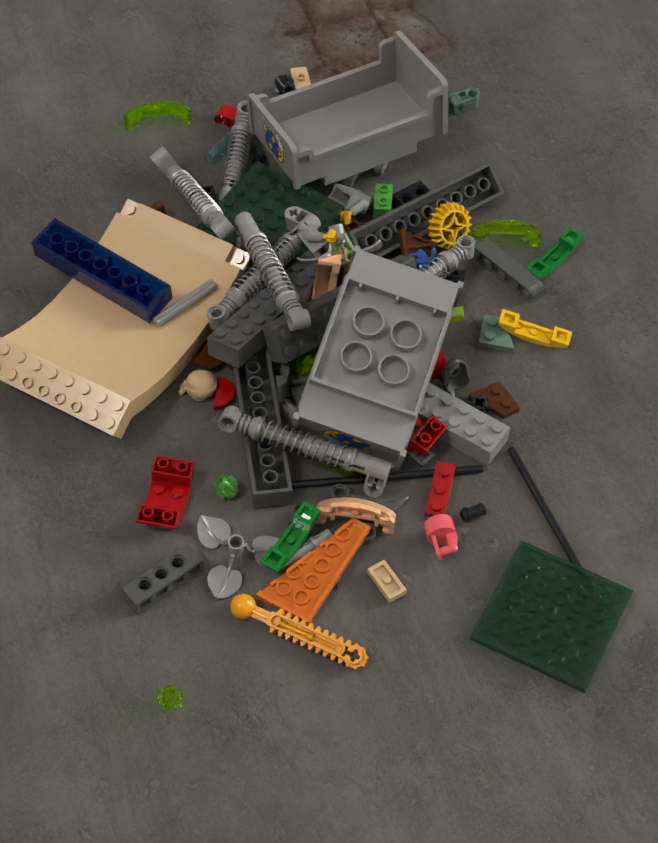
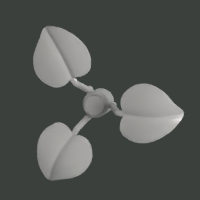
(342, 236)
(215, 531)

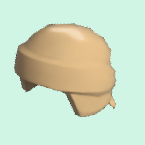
(199, 385)

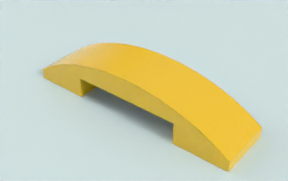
(533, 333)

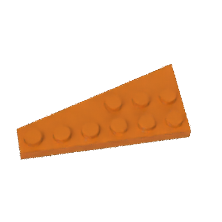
(313, 576)

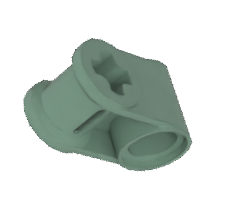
(465, 100)

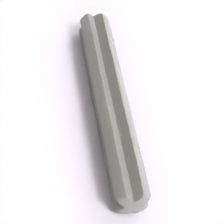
(184, 303)

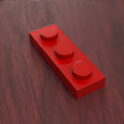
(440, 489)

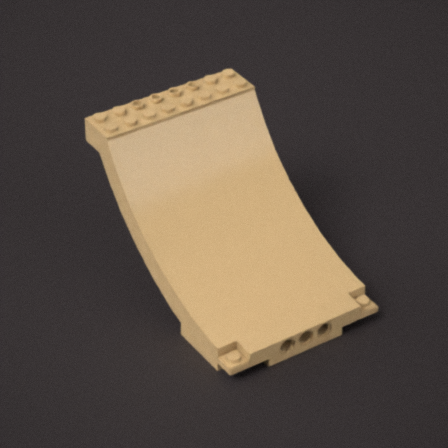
(101, 357)

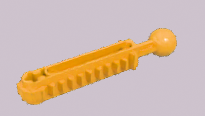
(244, 607)

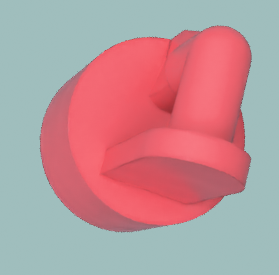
(441, 531)

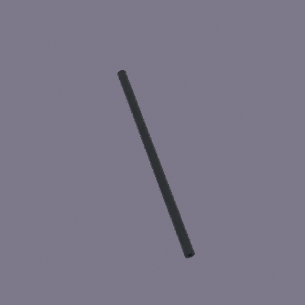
(392, 476)
(543, 506)

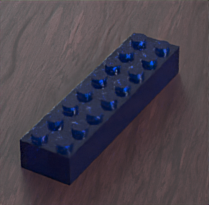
(102, 270)

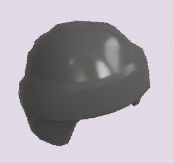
(455, 375)

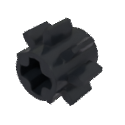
(283, 84)
(480, 403)

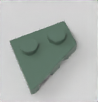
(494, 336)

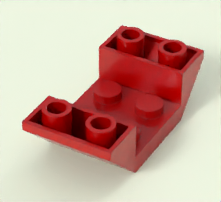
(425, 434)
(167, 493)

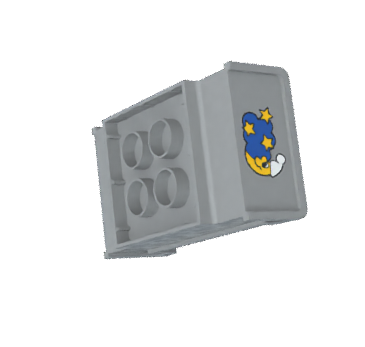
(354, 117)
(376, 357)

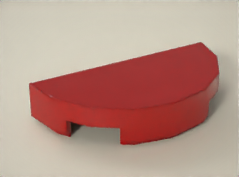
(224, 393)

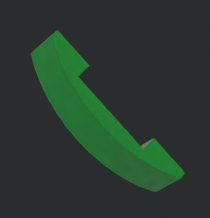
(556, 255)
(292, 538)

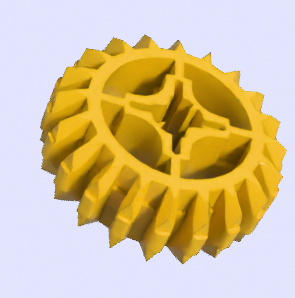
(449, 224)

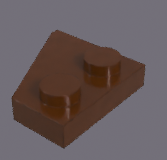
(412, 242)
(499, 399)

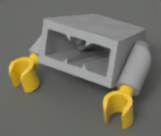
(353, 201)
(317, 241)

